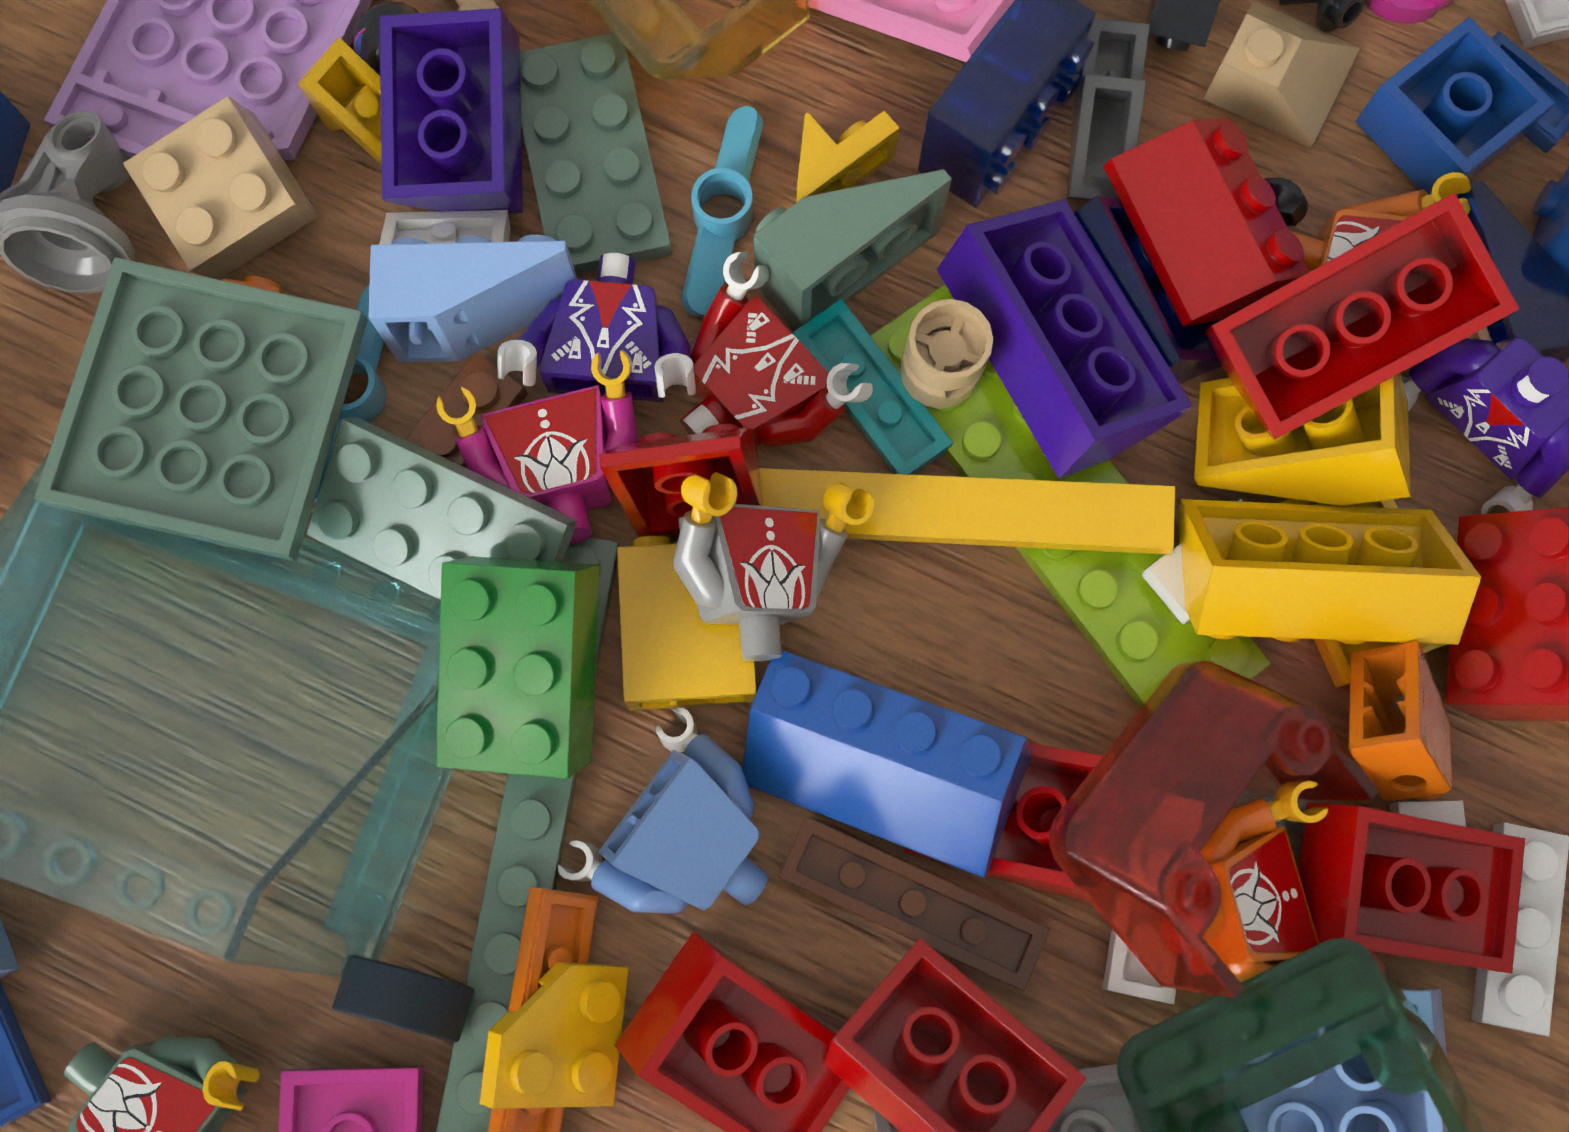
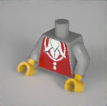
(759, 561)

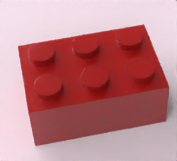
(1517, 630)
(948, 1056)

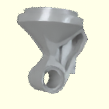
(49, 216)

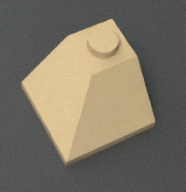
(1282, 74)

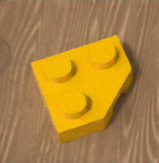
(559, 1042)

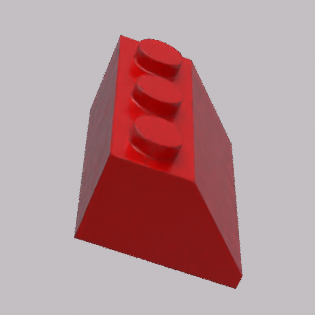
(1206, 219)

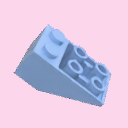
(461, 295)

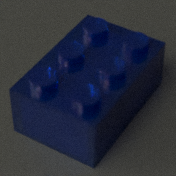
(1005, 95)

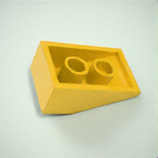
(1336, 459)

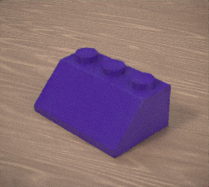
(451, 111)

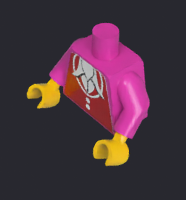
(552, 444)

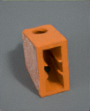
(1398, 752)

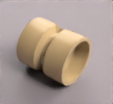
(945, 353)

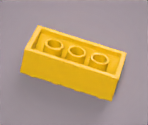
(1323, 573)

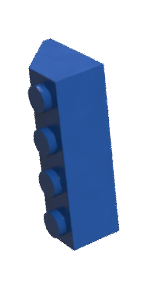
(883, 762)

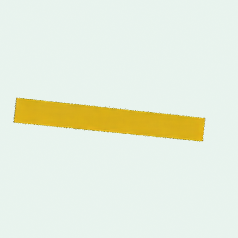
(991, 510)

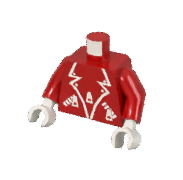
(759, 372)

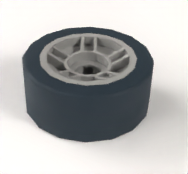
(403, 998)

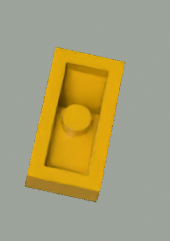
(346, 95)
(835, 167)

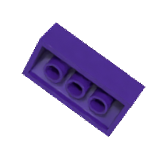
(1063, 336)

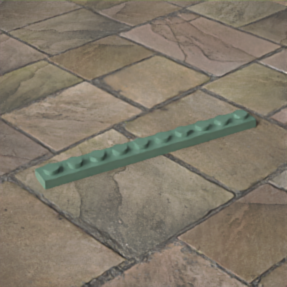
(523, 856)

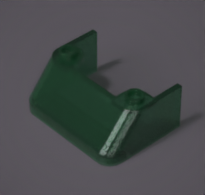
(1283, 1030)

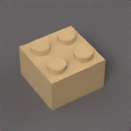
(220, 189)

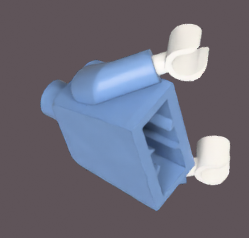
(681, 835)

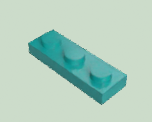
(890, 419)

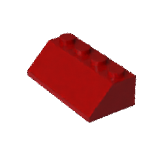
(1362, 317)

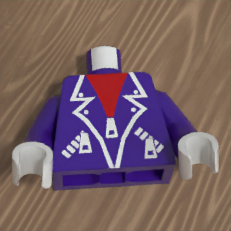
(603, 319)
(1507, 405)

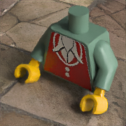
(158, 1086)

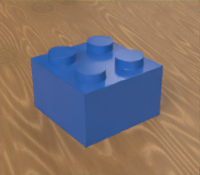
(1453, 107)

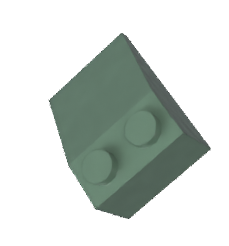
(845, 241)

